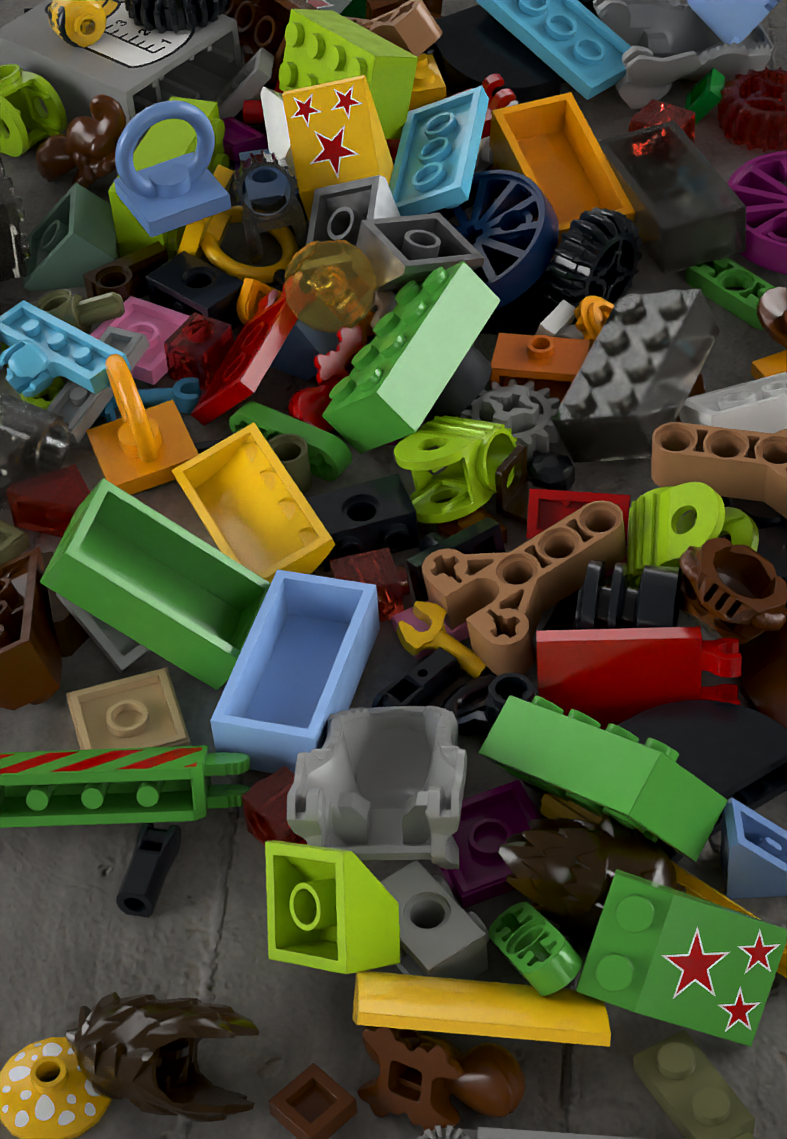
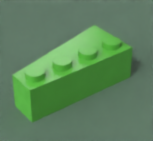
(605, 772)

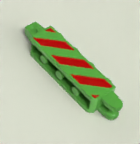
(116, 785)

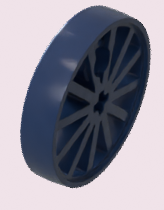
(508, 230)

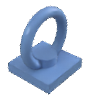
(176, 189)

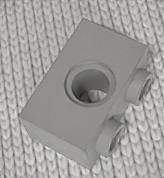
(456, 939)

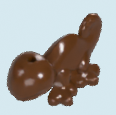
(86, 145)
(424, 1070)

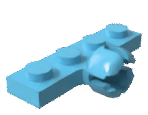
(50, 348)

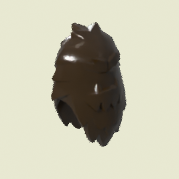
(571, 866)
(149, 1053)

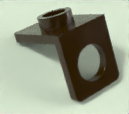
(515, 499)

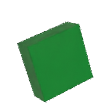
(705, 94)

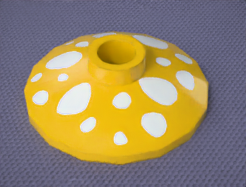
(53, 1108)

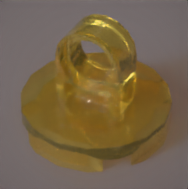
(330, 285)

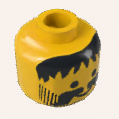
(75, 18)

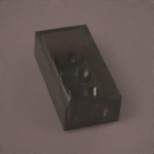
(677, 197)
(636, 375)

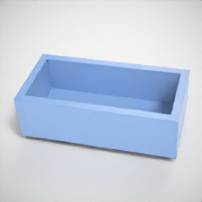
(296, 668)

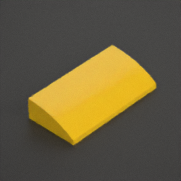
(254, 506)
(478, 1008)

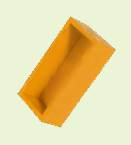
(559, 154)

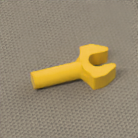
(437, 637)

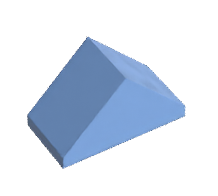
(752, 854)

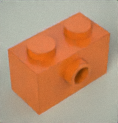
(539, 359)

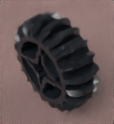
(174, 14)
(594, 259)

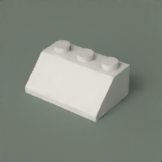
(746, 406)

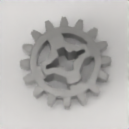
(521, 410)

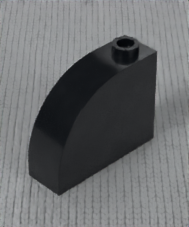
(479, 46)
(722, 745)

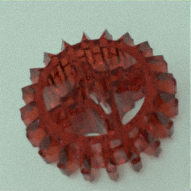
(755, 109)

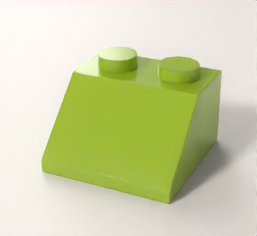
(328, 910)

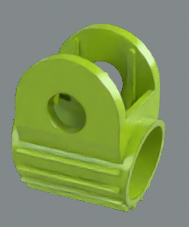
(22, 108)
(472, 455)
(661, 533)

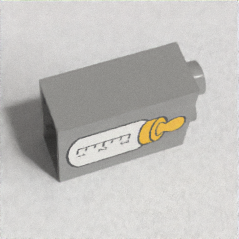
(126, 62)

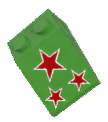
(682, 959)

